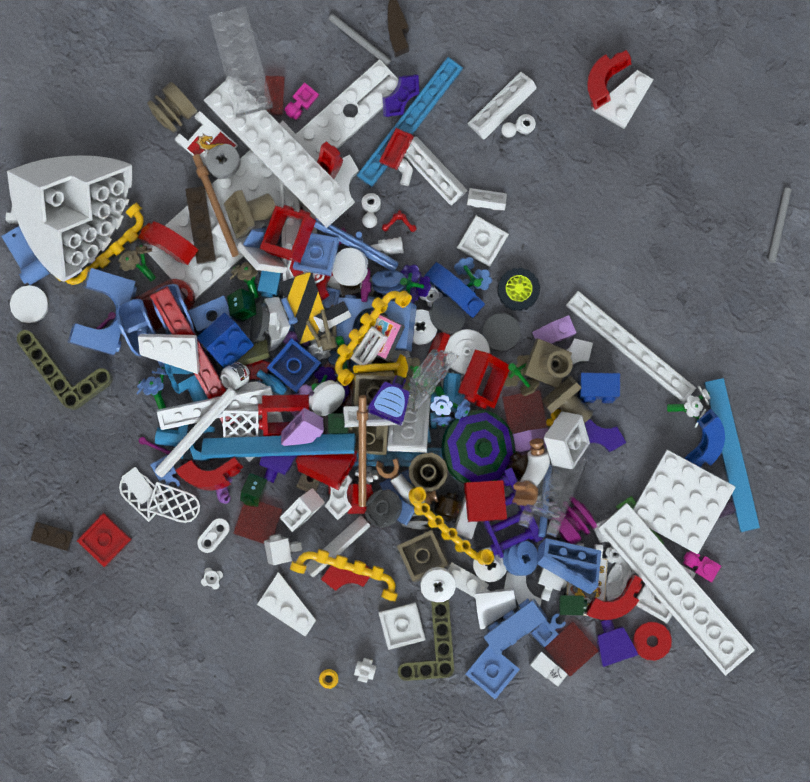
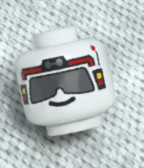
(235, 376)

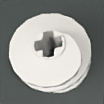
(423, 337)
(438, 575)
(490, 575)

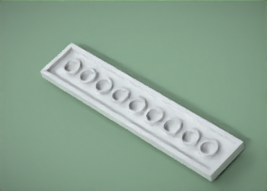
(284, 158)
(675, 589)

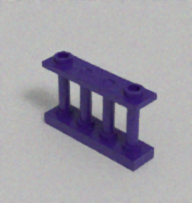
(531, 533)

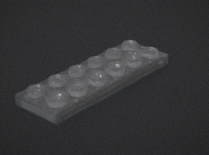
(241, 61)

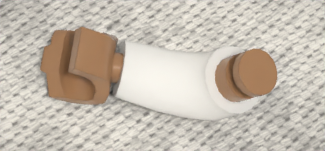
(536, 469)
(401, 484)

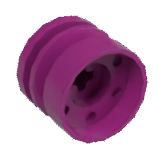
(575, 520)

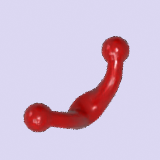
(399, 216)

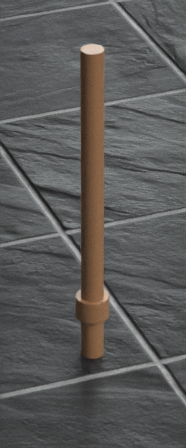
(203, 173)
(362, 416)

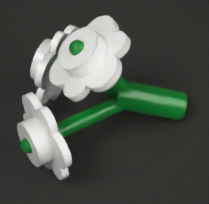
(692, 406)

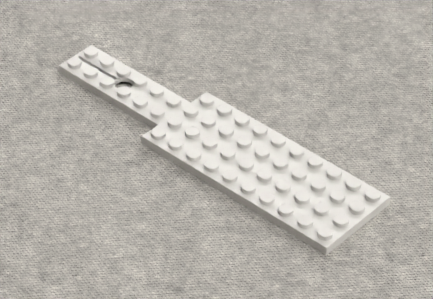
(257, 179)

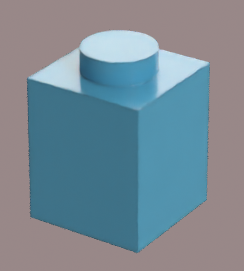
(269, 284)

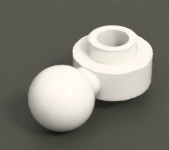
(509, 129)
(369, 219)

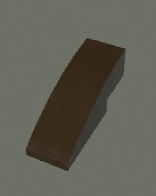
(397, 28)

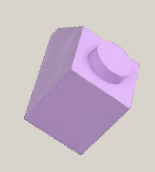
(556, 331)
(302, 429)

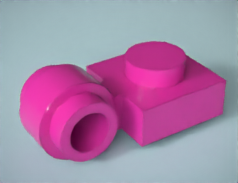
(304, 97)
(705, 568)

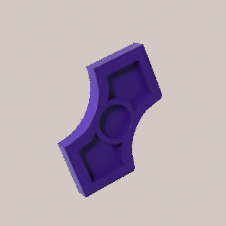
(395, 102)
(608, 438)

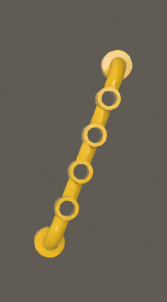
(116, 248)
(380, 306)
(416, 497)
(341, 562)

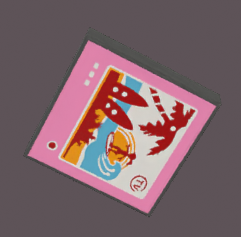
(392, 330)

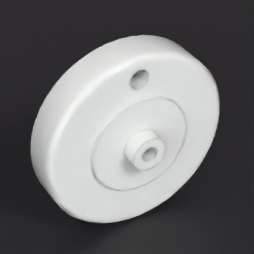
(464, 344)

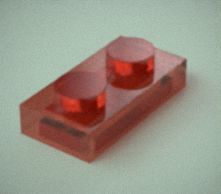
(276, 90)

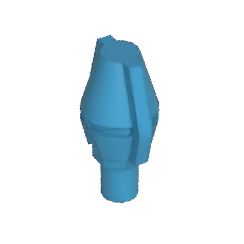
(270, 380)

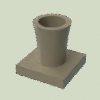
(244, 214)
(548, 363)
(567, 399)

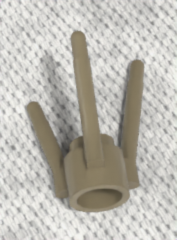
(327, 340)

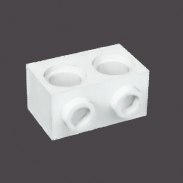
(302, 509)

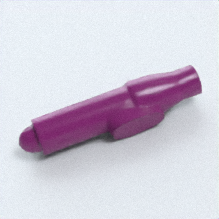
(366, 287)

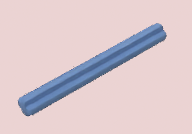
(353, 242)

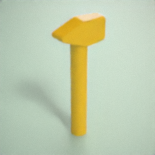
(400, 367)

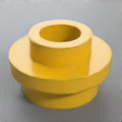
(324, 683)

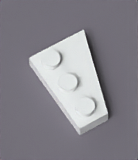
(625, 99)
(171, 349)
(286, 606)

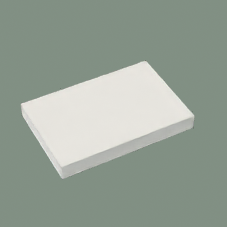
(652, 604)

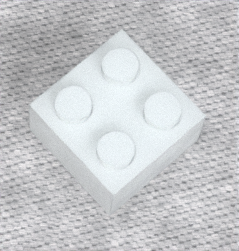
(566, 440)

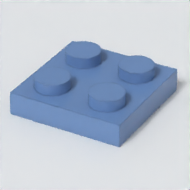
(319, 255)
(492, 672)

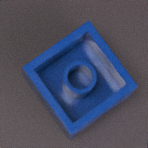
(225, 341)
(294, 365)
(599, 387)

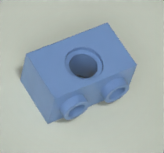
(200, 314)

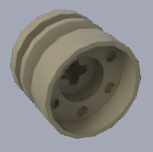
(172, 107)

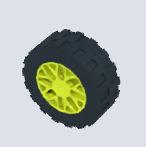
(518, 289)

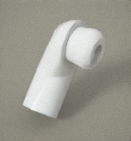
(406, 170)

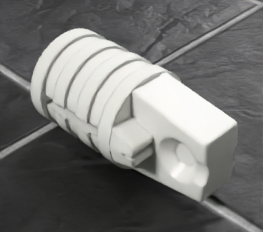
(389, 246)

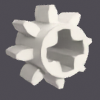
(318, 352)
(365, 670)

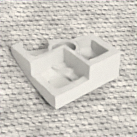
(278, 322)
(494, 605)

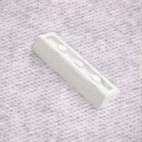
(502, 105)
(434, 171)
(340, 543)

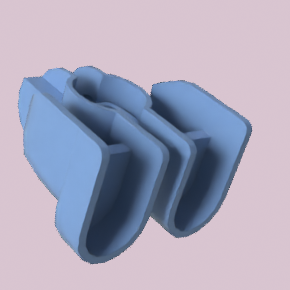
(134, 319)

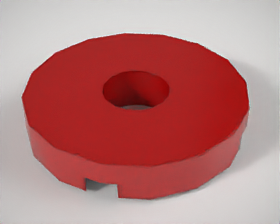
(663, 641)

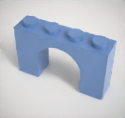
(120, 291)
(357, 308)

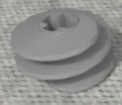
(219, 153)
(417, 522)

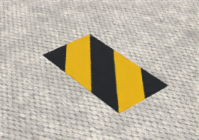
(305, 304)

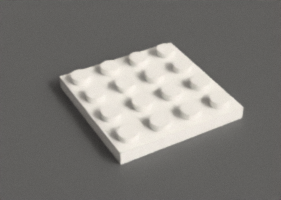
(682, 501)

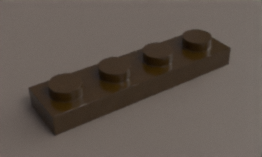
(200, 224)

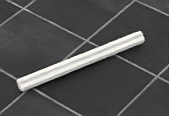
(195, 432)

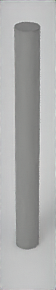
(359, 39)
(779, 225)

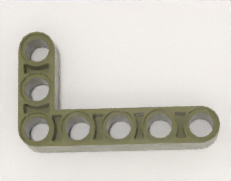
(57, 375)
(438, 639)

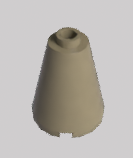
(426, 465)

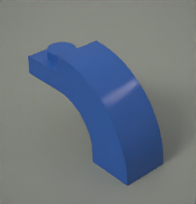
(455, 289)
(712, 440)

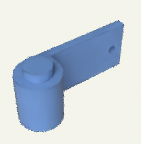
(31, 268)

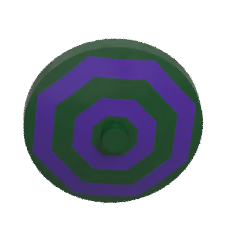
(477, 447)

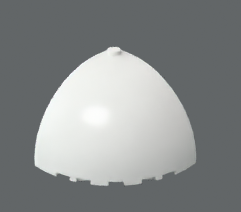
(69, 208)

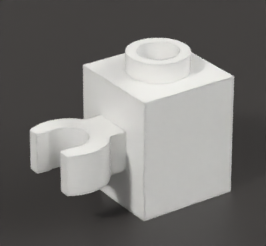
(279, 549)
(550, 582)

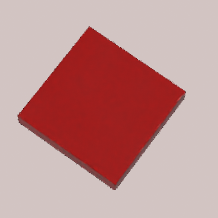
(485, 501)
(104, 540)

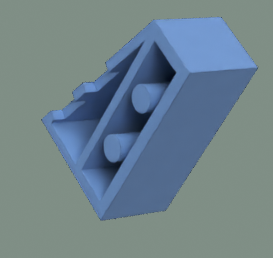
(571, 562)
(514, 626)

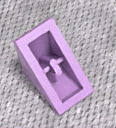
(523, 439)

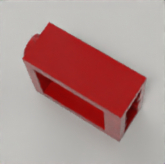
(275, 228)
(475, 374)
(279, 403)

